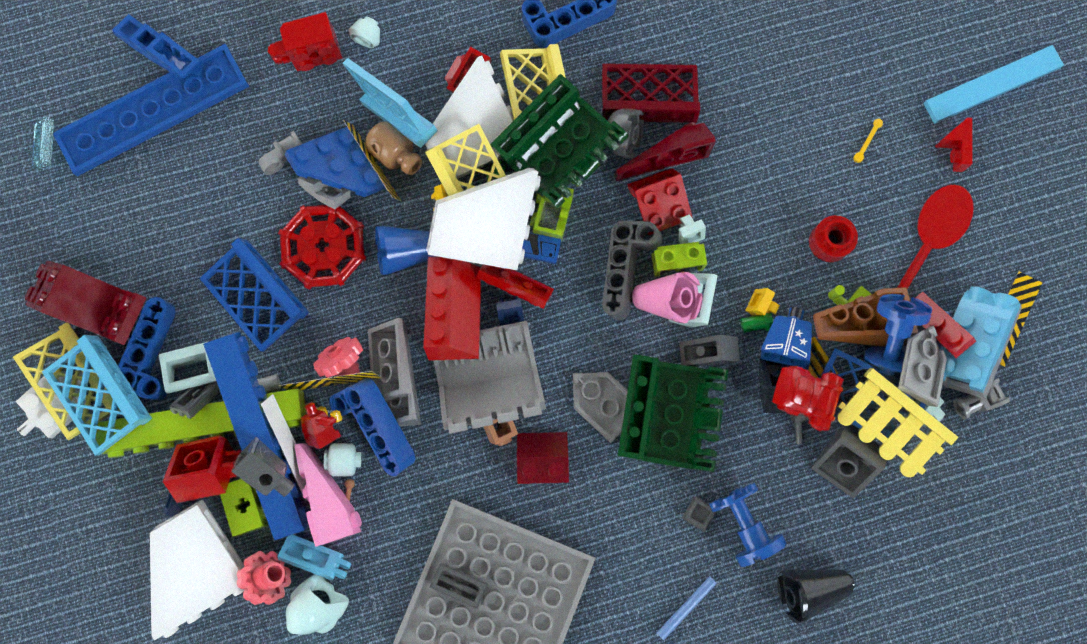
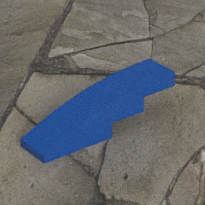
(156, 46)

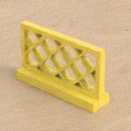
(552, 68)
(444, 170)
(69, 339)

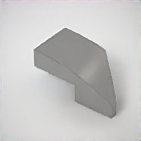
(326, 194)

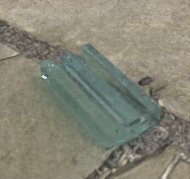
(42, 143)

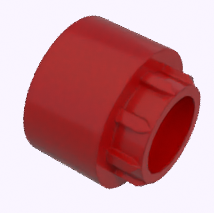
(842, 229)

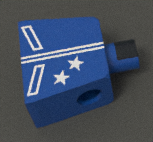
(789, 340)

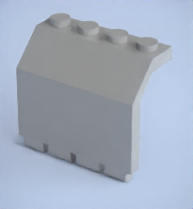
(495, 385)

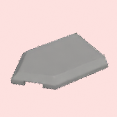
(923, 368)
(600, 402)

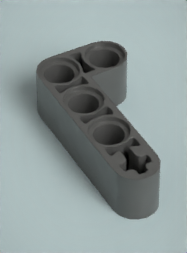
(625, 270)

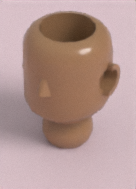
(392, 148)

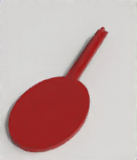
(940, 224)

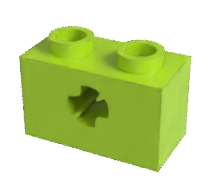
(242, 520)

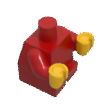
(318, 427)

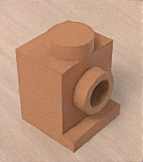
(501, 435)

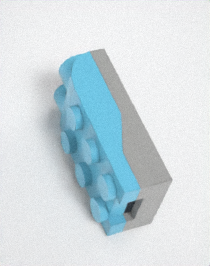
(991, 322)

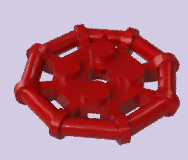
(312, 256)

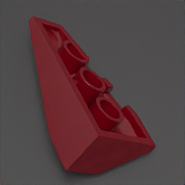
(683, 146)

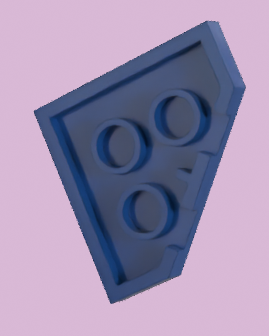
(336, 162)

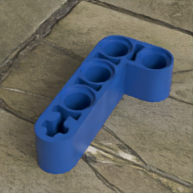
(557, 32)
(151, 347)
(376, 423)

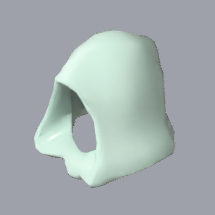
(309, 613)

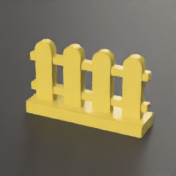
(904, 432)

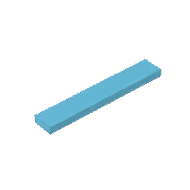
(993, 84)

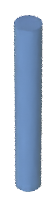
(686, 608)

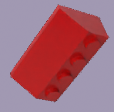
(452, 310)

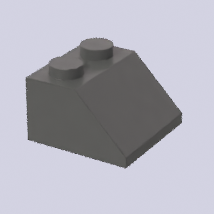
(849, 461)

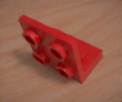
(661, 199)

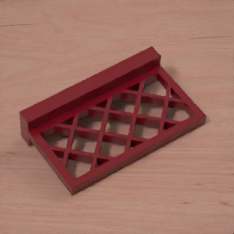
(653, 110)

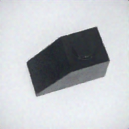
(768, 378)

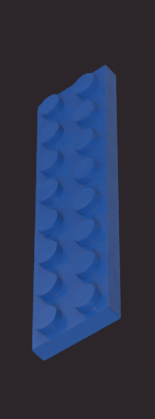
(149, 111)

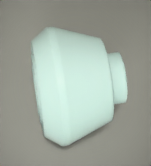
(365, 32)

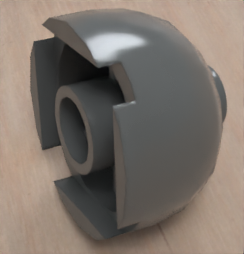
(630, 122)

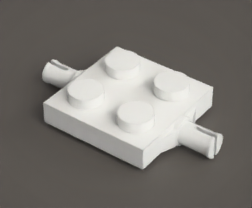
(38, 413)

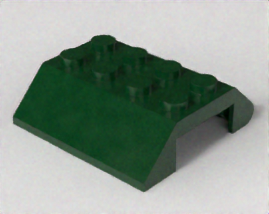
(558, 139)
(670, 413)

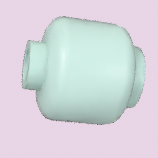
(342, 459)

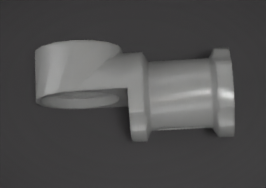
(273, 160)

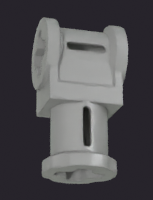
(993, 400)

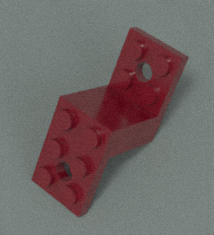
(84, 301)

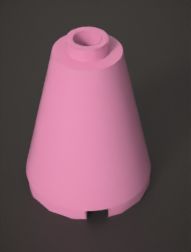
(670, 297)

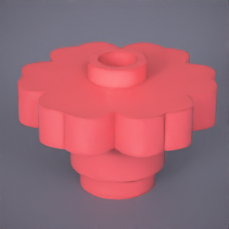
(339, 358)
(263, 578)

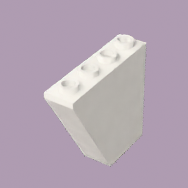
(472, 103)
(486, 221)
(189, 569)

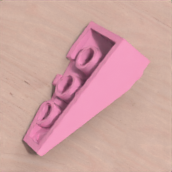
(331, 512)

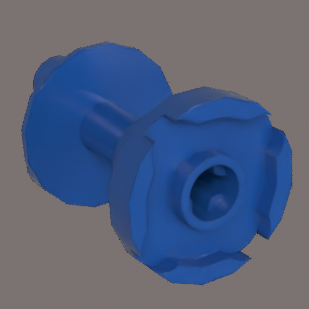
(901, 319)
(752, 533)

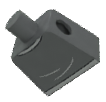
(262, 469)

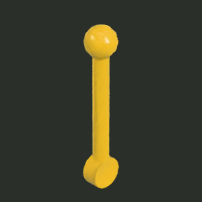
(858, 157)

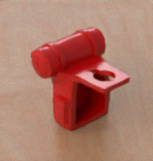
(810, 396)

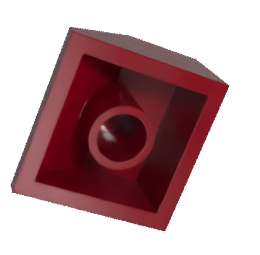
(542, 458)

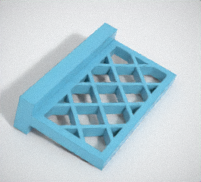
(391, 106)
(109, 377)

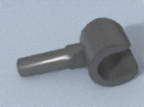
(798, 426)

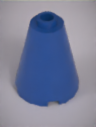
(400, 248)

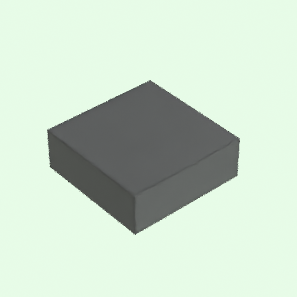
(699, 514)

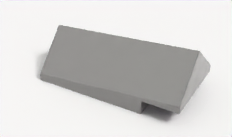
(393, 363)

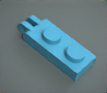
(313, 559)

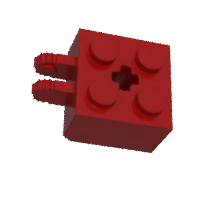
(307, 43)
(200, 469)

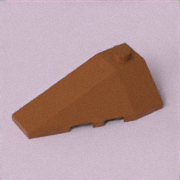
(857, 321)

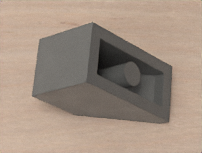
(710, 351)

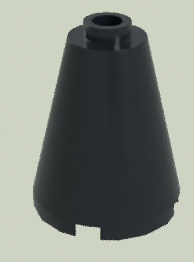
(812, 591)

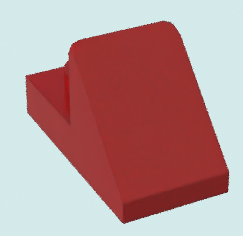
(961, 143)

